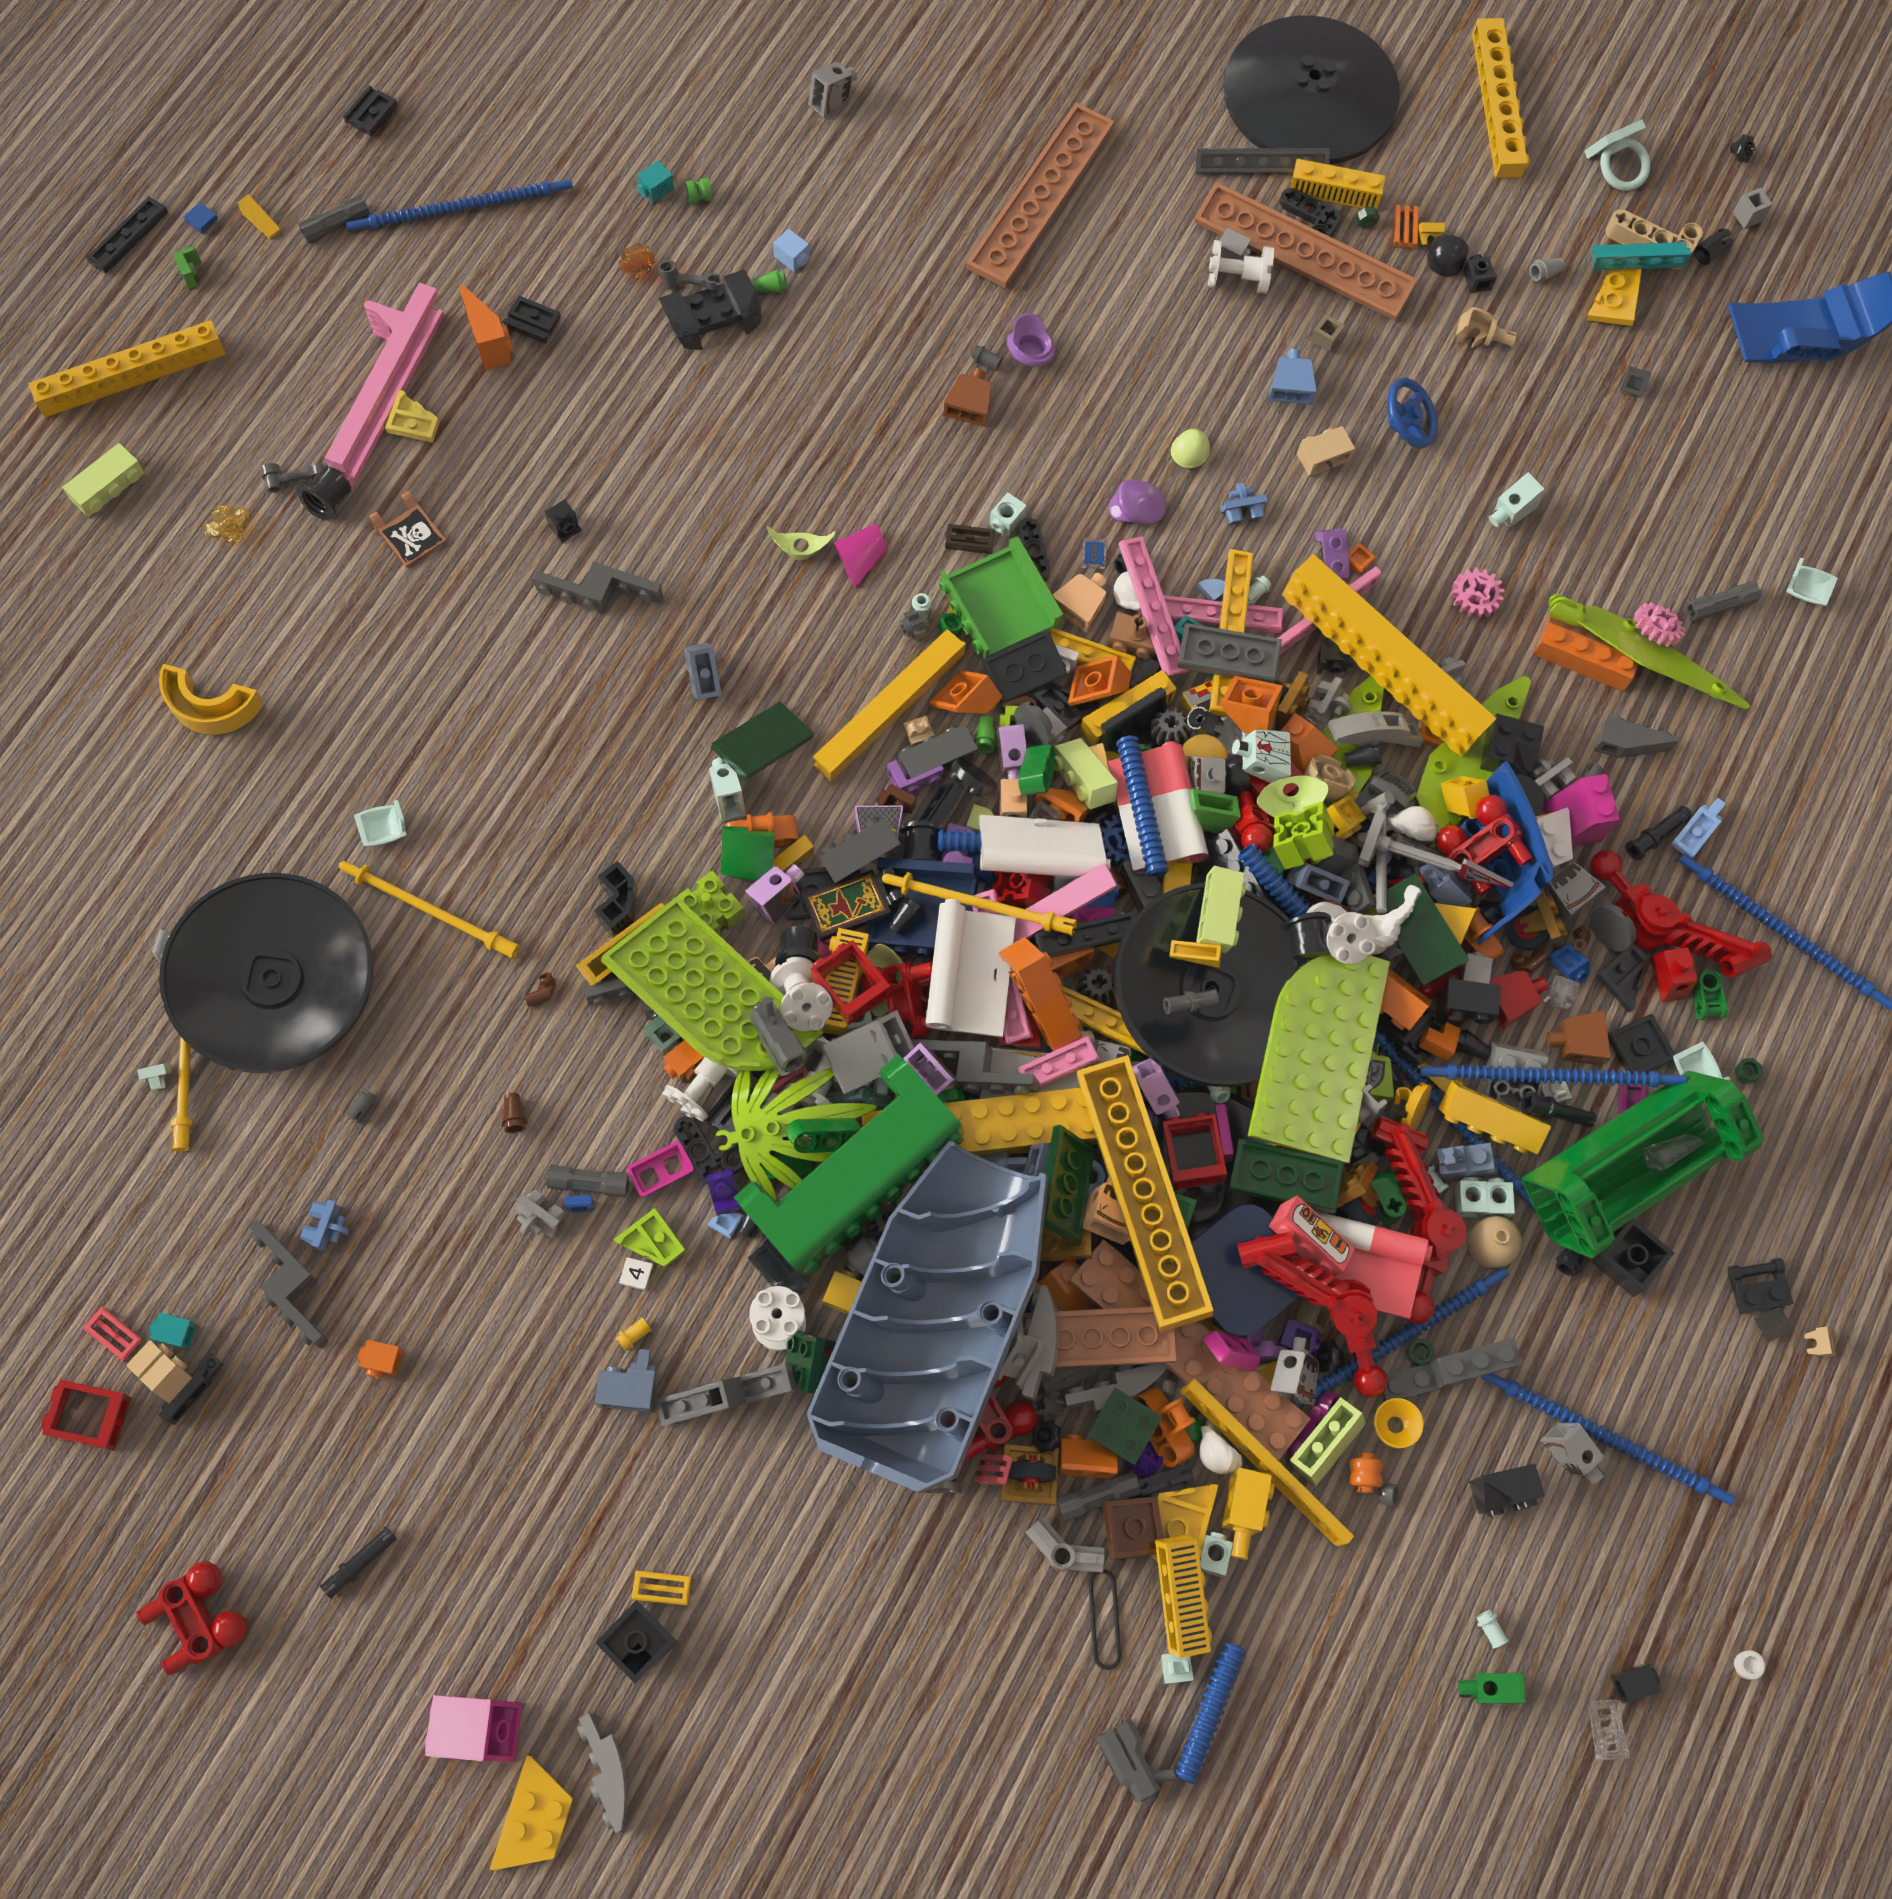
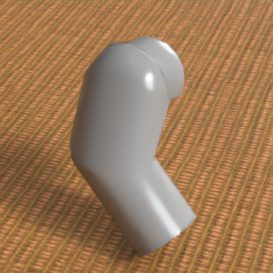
(160, 944)

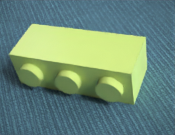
(103, 480)
(1085, 773)
(1221, 908)
(1328, 1441)

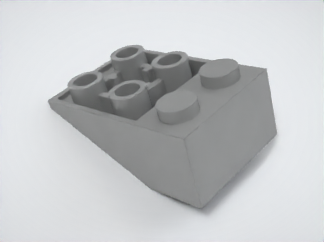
(865, 1050)
(1509, 1055)

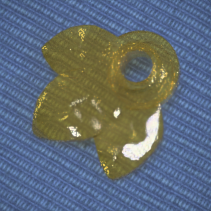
(227, 523)

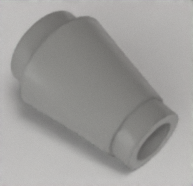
(1546, 268)

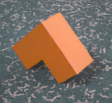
(1441, 1043)

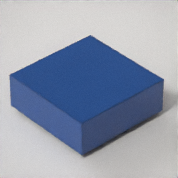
(200, 218)
(579, 1203)

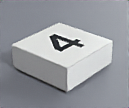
(636, 1274)

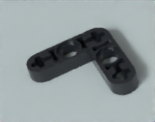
(1318, 218)
(1037, 541)
(710, 1159)

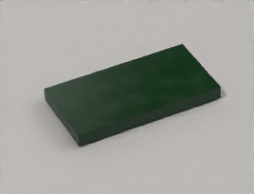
(762, 740)
(1425, 934)
(1285, 1173)
(1068, 1183)

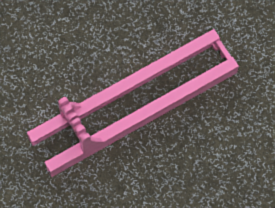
(406, 345)

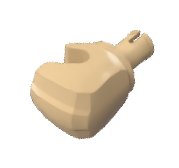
(1482, 327)

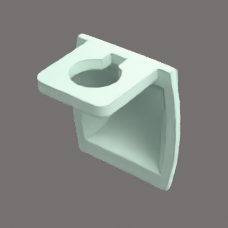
(1811, 584)
(381, 825)
(1699, 1060)

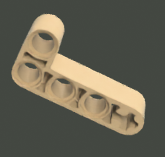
(1632, 229)

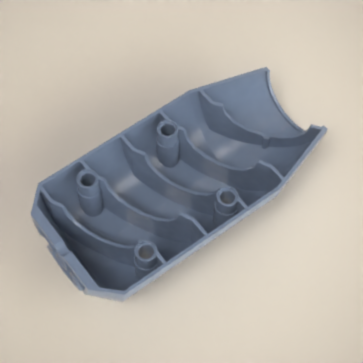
(932, 1322)

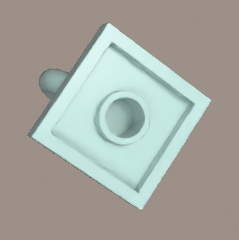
(1615, 143)

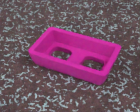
(656, 1162)
(1242, 1356)

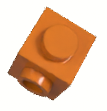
(682, 1062)
(380, 1359)

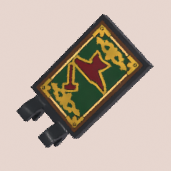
(851, 903)

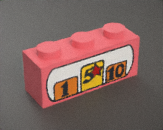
(1312, 1236)

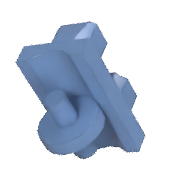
(1254, 504)
(327, 1227)

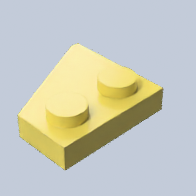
(411, 419)

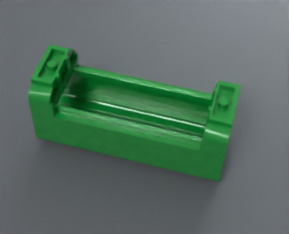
(857, 1176)
(1605, 1177)

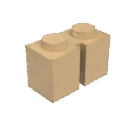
(1329, 446)
(159, 1370)

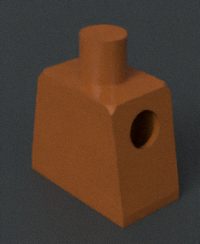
(969, 398)
(1582, 1039)

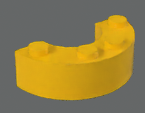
(207, 716)

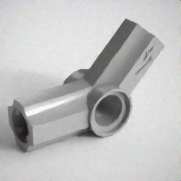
(1080, 1557)

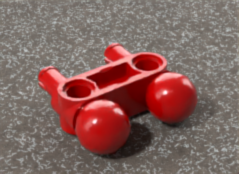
(1255, 824)
(1488, 842)
(906, 995)
(1016, 1420)
(193, 1619)

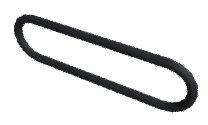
(1093, 1627)

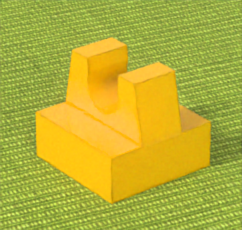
(1430, 229)

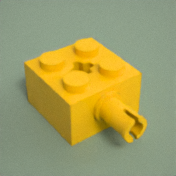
(1246, 1508)

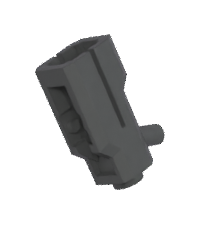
(777, 1038)
(1143, 1778)

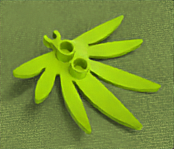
(764, 1129)

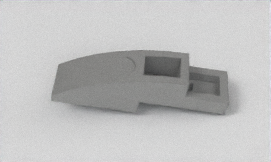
(1375, 727)
(1043, 1327)
(1127, 1379)
(611, 1784)

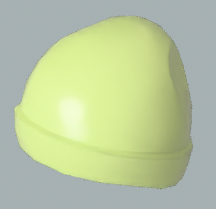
(1190, 449)

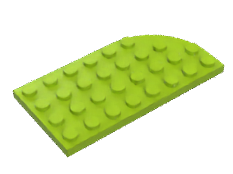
(698, 986)
(1319, 1056)

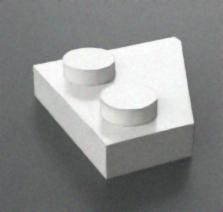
(1557, 836)

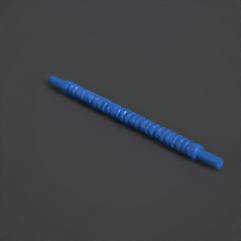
(544, 188)
(1866, 987)
(1382, 1039)
(1453, 1072)
(1478, 1288)
(1701, 1484)

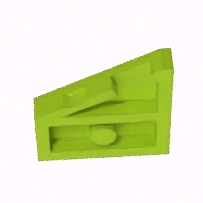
(653, 1239)

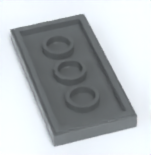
(1229, 653)

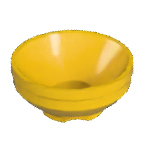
(1409, 1416)

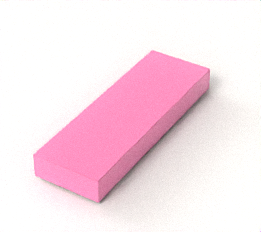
(1062, 1062)

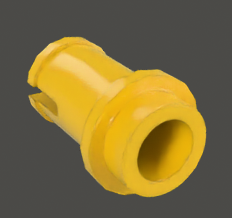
(633, 1334)

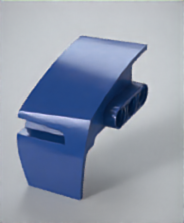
(1815, 326)
(1529, 878)

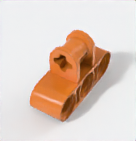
(783, 826)
(1477, 928)
(1170, 1435)

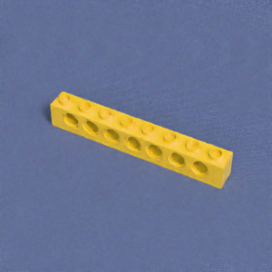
(1500, 98)
(127, 369)

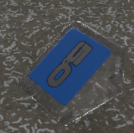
(1093, 553)

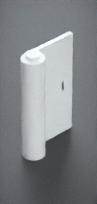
(1040, 846)
(964, 986)

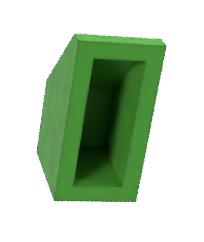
(1215, 810)

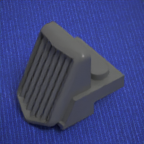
(1399, 786)

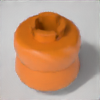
(1365, 1473)

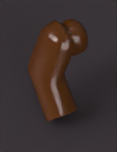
(544, 990)

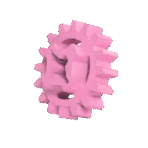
(1477, 593)
(1659, 624)

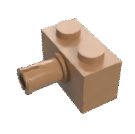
(1132, 636)

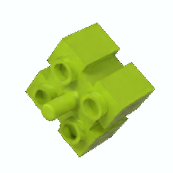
(1304, 835)
(712, 904)

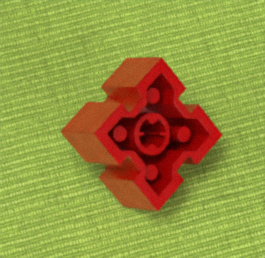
(1021, 888)

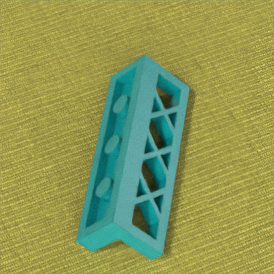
(1640, 256)

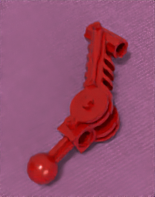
(1661, 923)
(1432, 1221)
(1348, 1301)

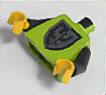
(1385, 1079)

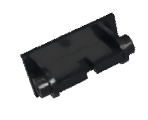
(1166, 1481)

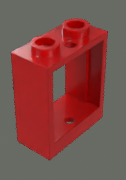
(865, 1001)
(1196, 1176)
(111, 1424)

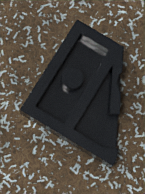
(1057, 698)
(1625, 975)

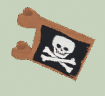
(411, 533)

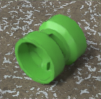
(703, 188)

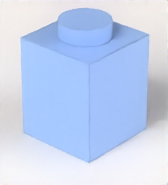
(791, 250)

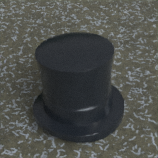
(323, 493)
(921, 840)
(1309, 935)
(798, 942)

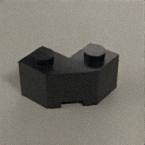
(619, 909)

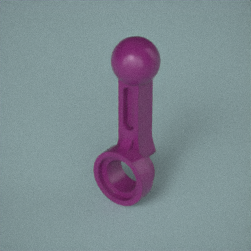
(1316, 1415)

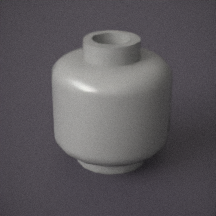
(861, 1255)

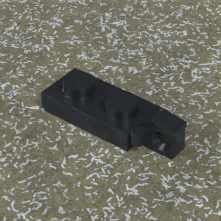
(200, 1381)

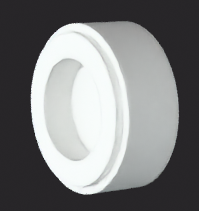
(1749, 1665)

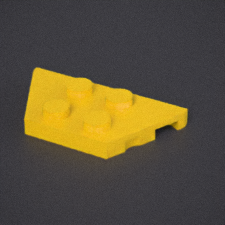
(1186, 1512)
(533, 1820)

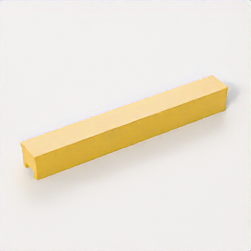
(889, 705)

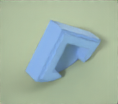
(1212, 588)
(726, 1223)

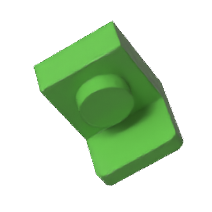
(186, 260)

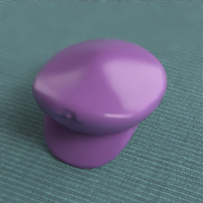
(1030, 341)
(1138, 503)

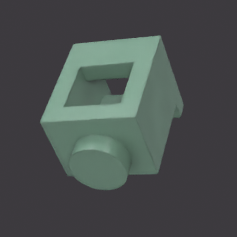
(657, 1030)

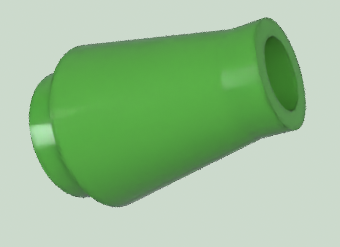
(770, 282)
(985, 735)

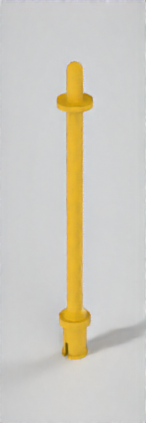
(1049, 920)
(492, 940)
(182, 1123)

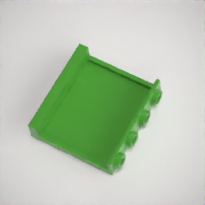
(1001, 599)

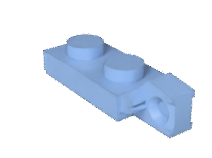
(1698, 829)

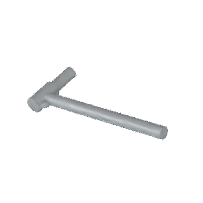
(1380, 804)

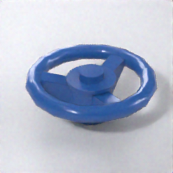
(1409, 416)

